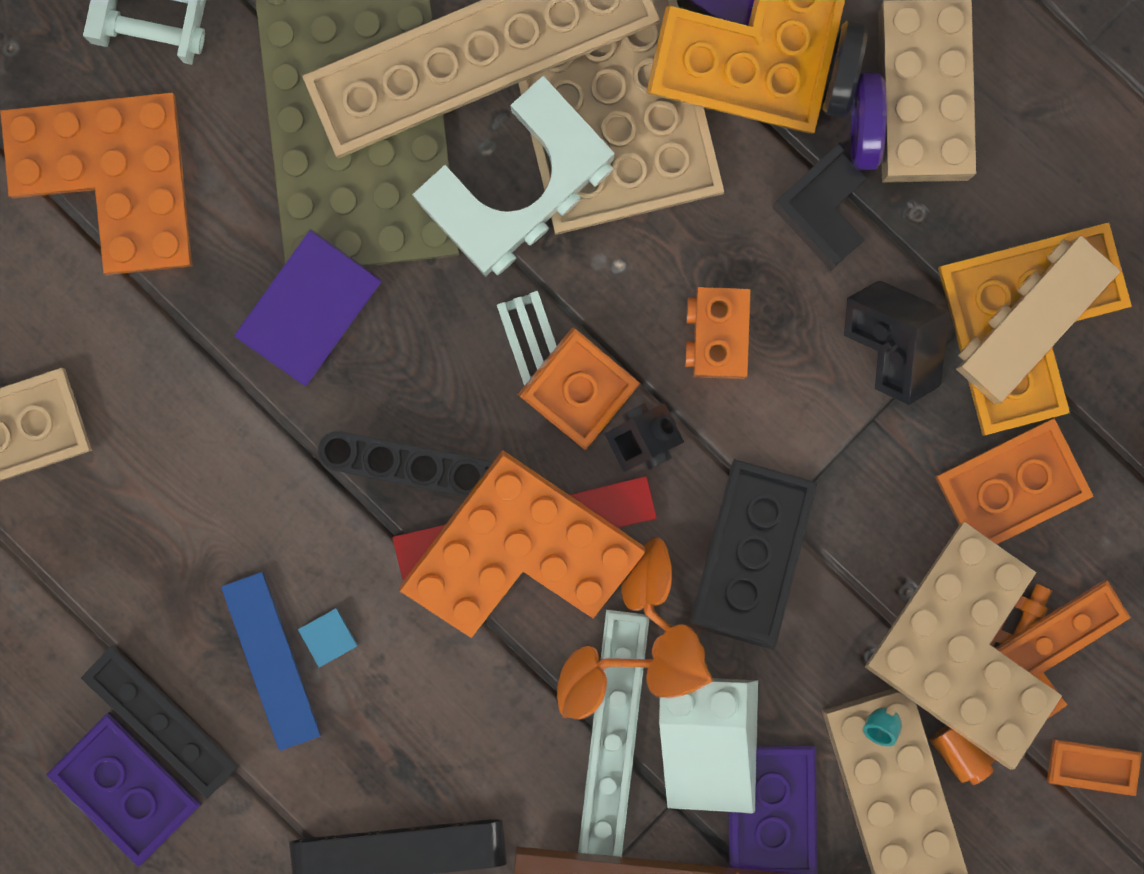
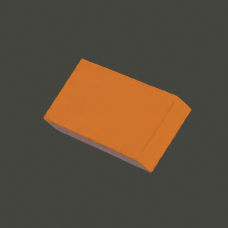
(1094, 767)

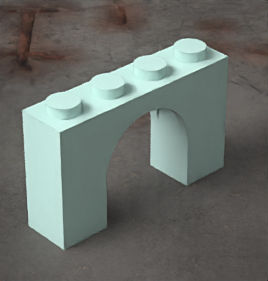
(493, 235)

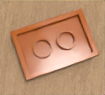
(1016, 484)

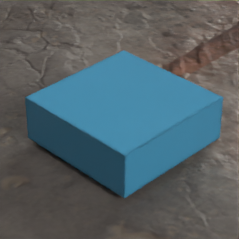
(328, 637)

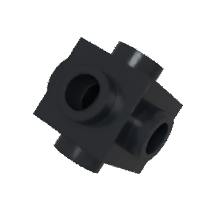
(644, 437)

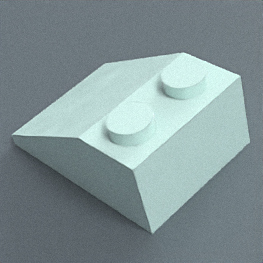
(711, 747)

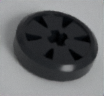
(845, 69)

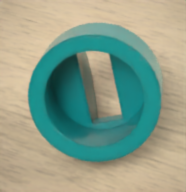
(882, 727)

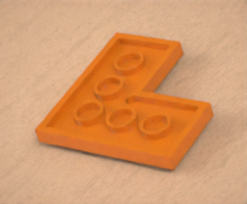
(125, 154)
(515, 526)

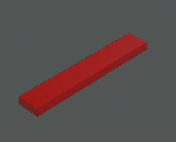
(617, 503)

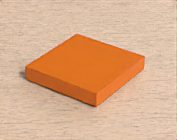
(578, 388)

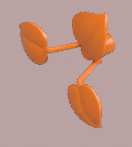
(677, 654)

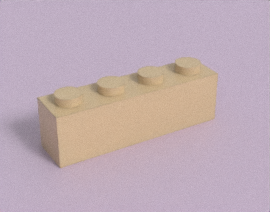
(1037, 319)

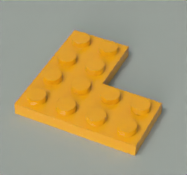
(755, 71)
(984, 284)

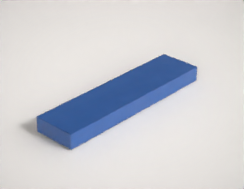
(271, 661)

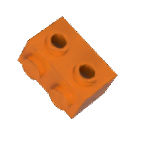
(719, 333)

